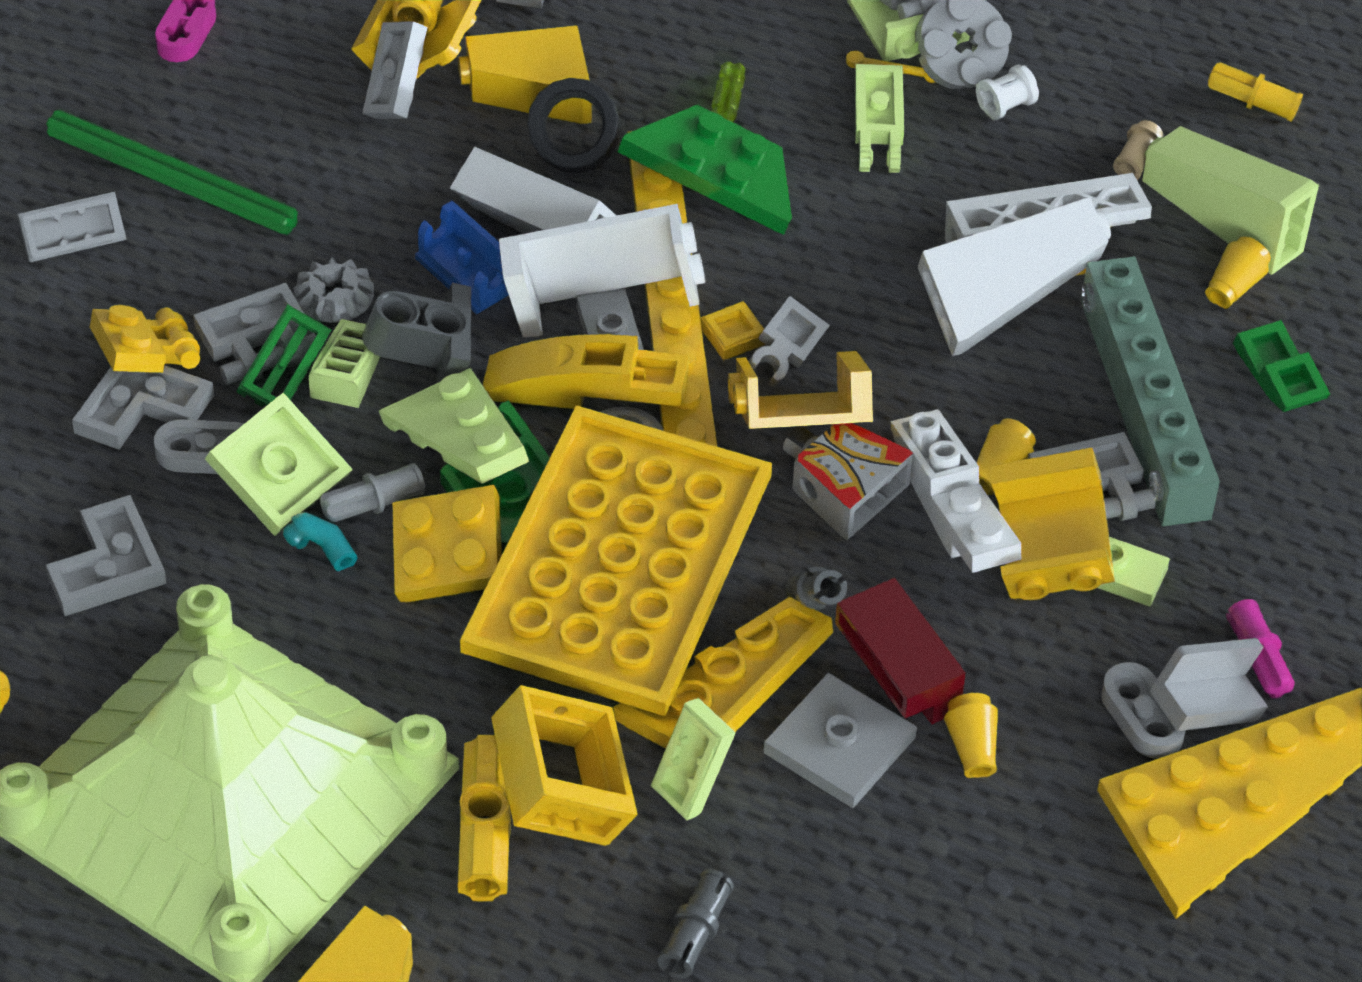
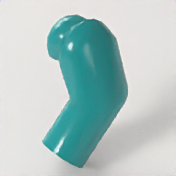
(323, 533)

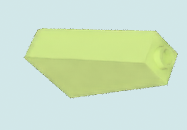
(1233, 192)

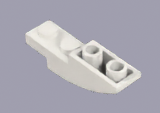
(951, 493)

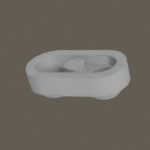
(192, 435)
(1139, 715)

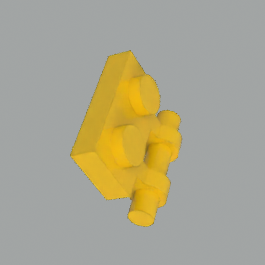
(144, 344)

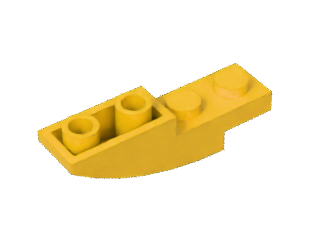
(580, 366)

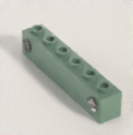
(1149, 391)

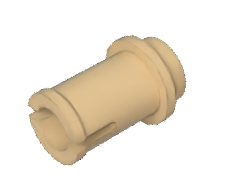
(1133, 156)

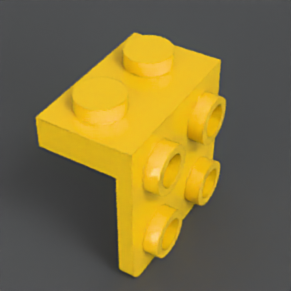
(439, 45)

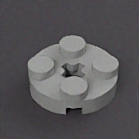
(937, 45)

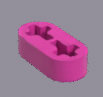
(195, 29)

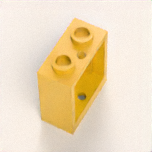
(583, 812)

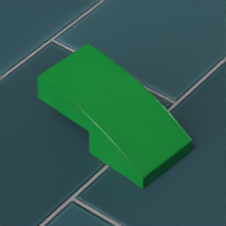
(1282, 372)

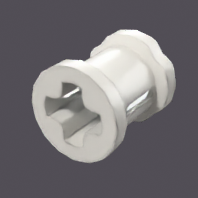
(1007, 92)

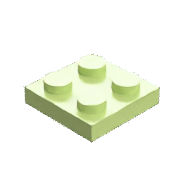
(278, 464)

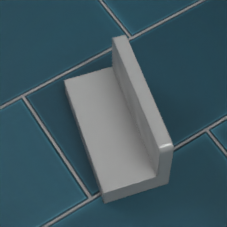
(1209, 685)

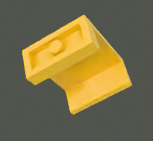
(848, 405)
(1060, 520)

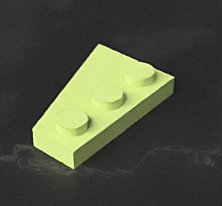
(461, 425)

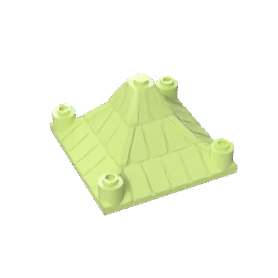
(224, 794)

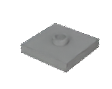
(840, 740)

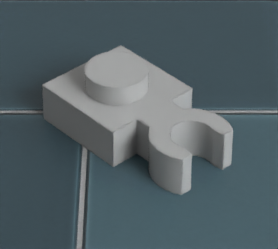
(788, 339)

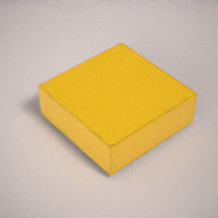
(732, 330)

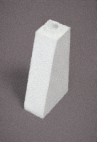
(522, 196)
(1006, 269)

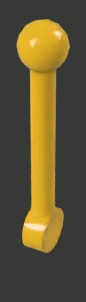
(857, 57)

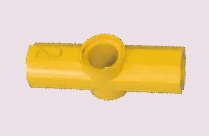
(483, 840)

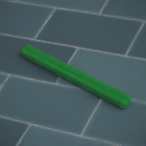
(172, 172)

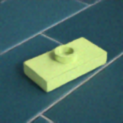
(1136, 572)
(692, 758)

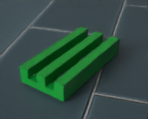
(264, 396)

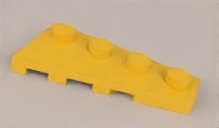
(741, 673)

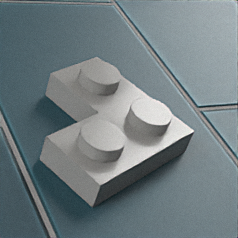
(127, 396)
(118, 565)

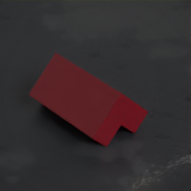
(901, 650)

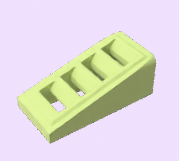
(337, 385)

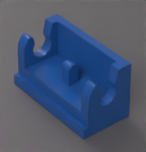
(463, 255)

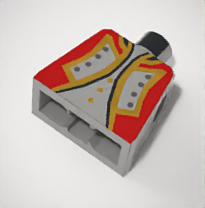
(847, 473)

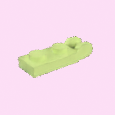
(879, 113)

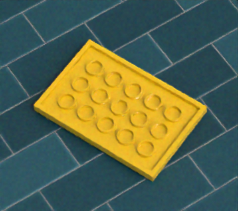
(617, 560)

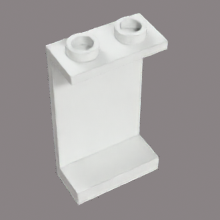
(597, 259)

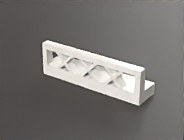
(1116, 196)

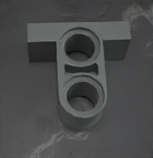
(423, 329)

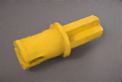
(1255, 91)

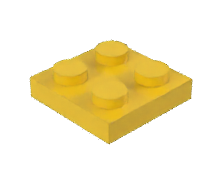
(446, 543)

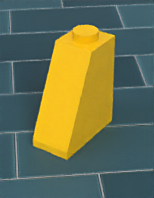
(517, 65)
(366, 951)

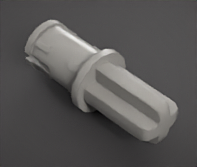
(373, 493)

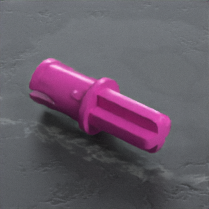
(1269, 665)

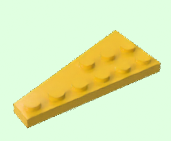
(1233, 795)

